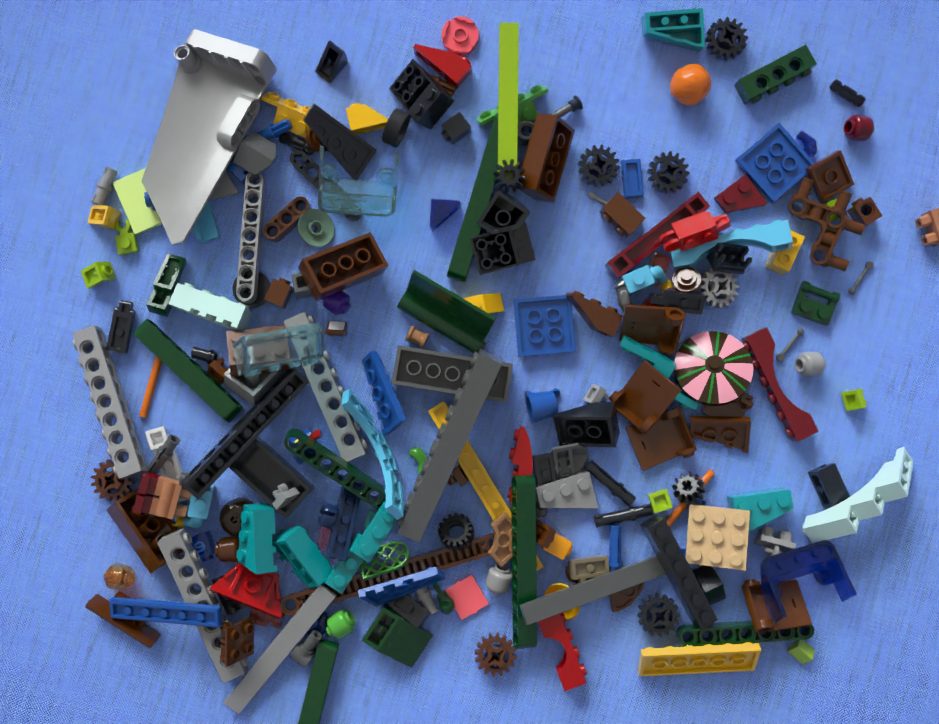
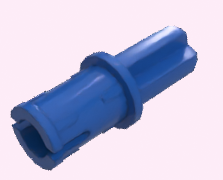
(274, 131)

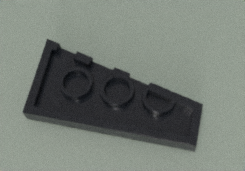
(341, 142)

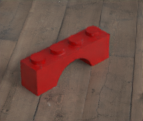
(568, 669)

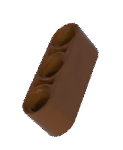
(278, 221)

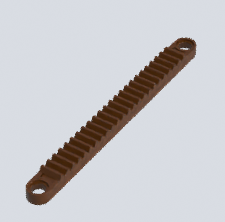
(440, 558)

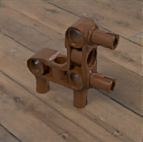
(821, 214)

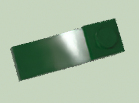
(165, 284)

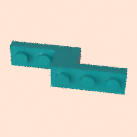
(660, 362)
(361, 548)

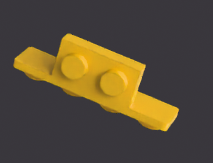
(288, 110)

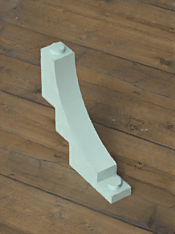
(843, 519)

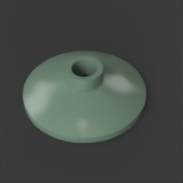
(323, 227)

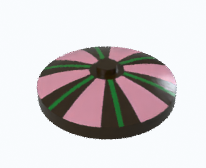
(713, 368)

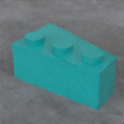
(303, 555)

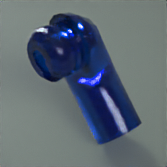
(808, 143)
(322, 624)

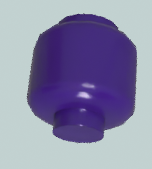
(337, 303)

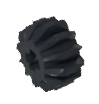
(508, 169)
(689, 495)

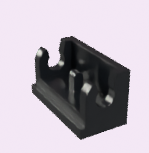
(729, 258)
(828, 485)

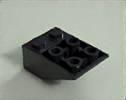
(421, 95)
(502, 249)

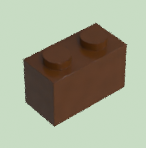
(621, 215)

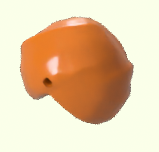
(690, 84)

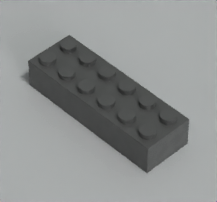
(443, 372)

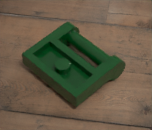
(813, 309)

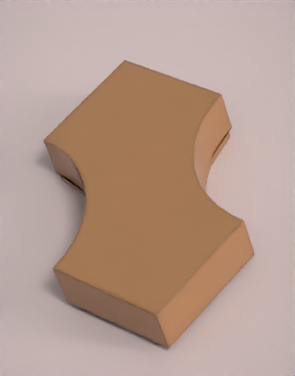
(502, 545)

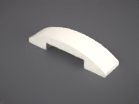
(172, 467)

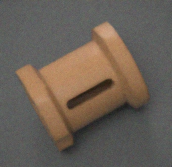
(417, 337)

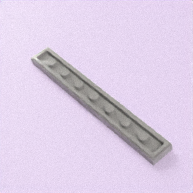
(279, 648)

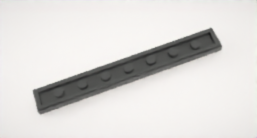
(591, 590)

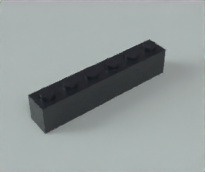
(678, 572)

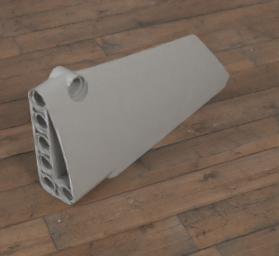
(203, 125)

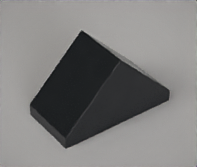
(331, 62)
(710, 583)

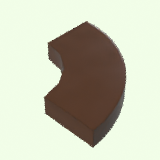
(625, 597)

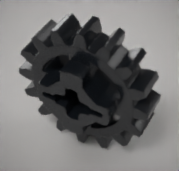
(725, 42)
(597, 158)
(666, 164)
(653, 620)

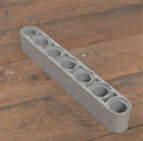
(251, 246)

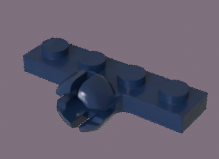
(341, 522)

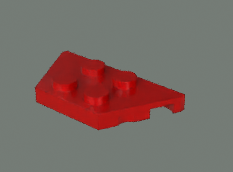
(251, 589)

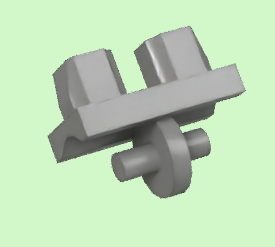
(774, 545)

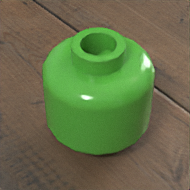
(340, 624)

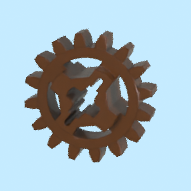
(104, 477)
(488, 660)

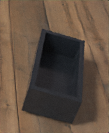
(265, 470)

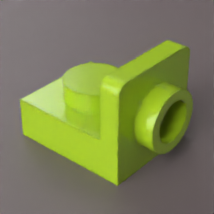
(97, 274)

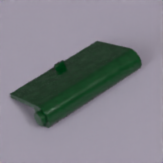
(446, 312)

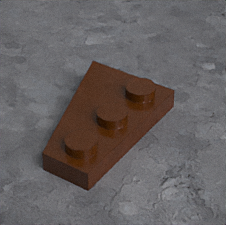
(724, 430)

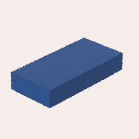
(632, 178)

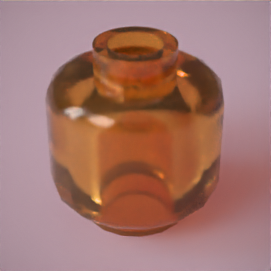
(119, 577)

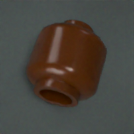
(227, 549)

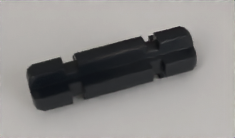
(847, 93)
(295, 142)

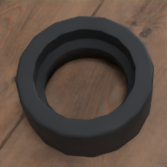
(396, 127)

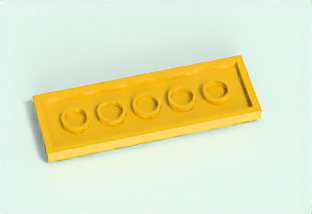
(698, 659)

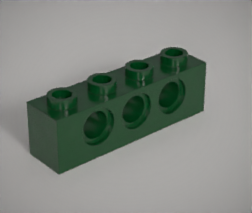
(799, 58)

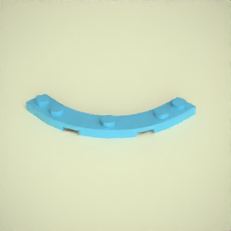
(393, 491)

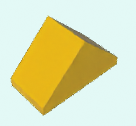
(104, 216)

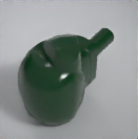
(446, 602)

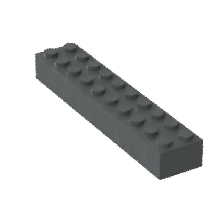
(451, 441)

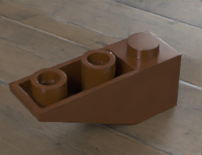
(596, 316)

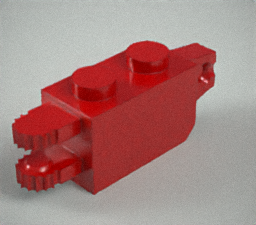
(694, 231)

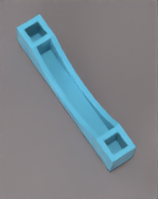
(770, 237)

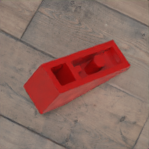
(445, 63)

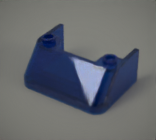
(816, 558)

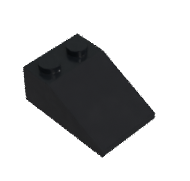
(588, 425)

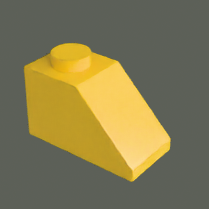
(364, 119)
(489, 303)

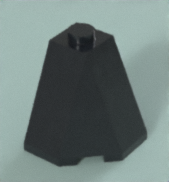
(503, 214)

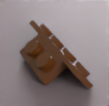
(133, 628)

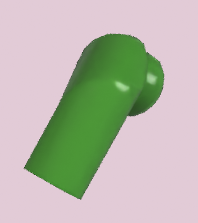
(419, 455)

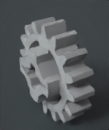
(724, 285)

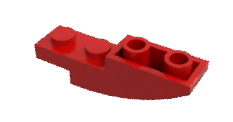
(521, 455)

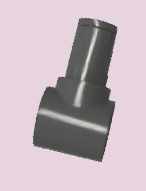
(305, 650)

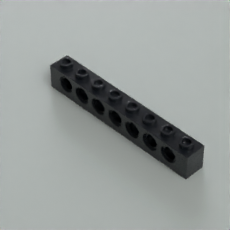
(244, 433)

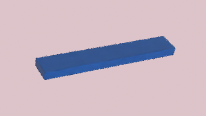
(166, 612)

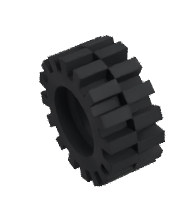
(456, 543)

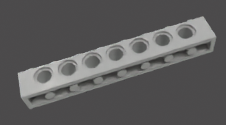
(347, 451)
(136, 463)
(185, 581)

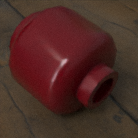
(858, 128)

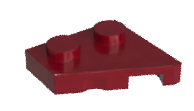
(740, 196)

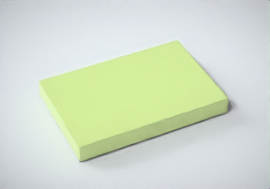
(131, 195)

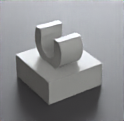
(595, 394)
(284, 496)

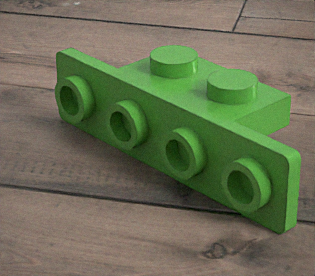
(526, 107)

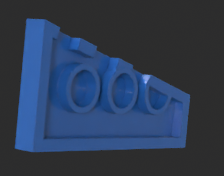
(383, 392)
(400, 587)

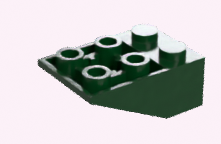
(396, 636)

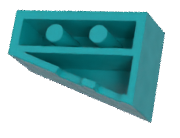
(676, 27)
(763, 505)
(256, 538)

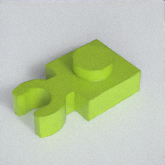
(126, 241)

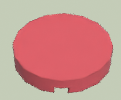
(460, 35)

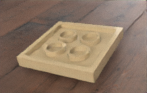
(717, 536)

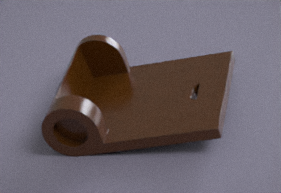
(654, 326)
(643, 399)
(663, 441)
(791, 600)

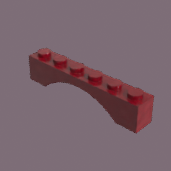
(651, 240)
(796, 421)

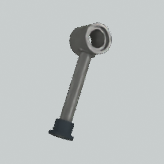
(572, 105)

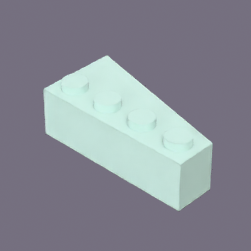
(210, 307)

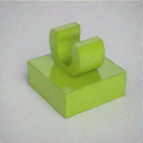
(853, 399)
(660, 500)

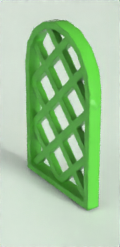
(389, 569)

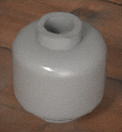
(810, 364)
(499, 579)

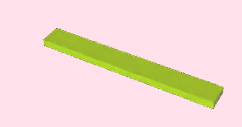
(508, 94)

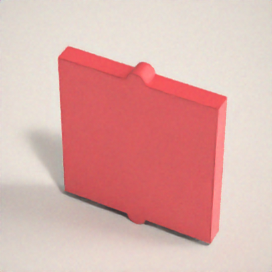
(467, 596)

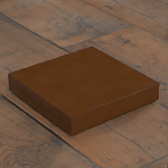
(830, 176)

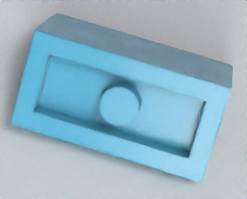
(205, 226)

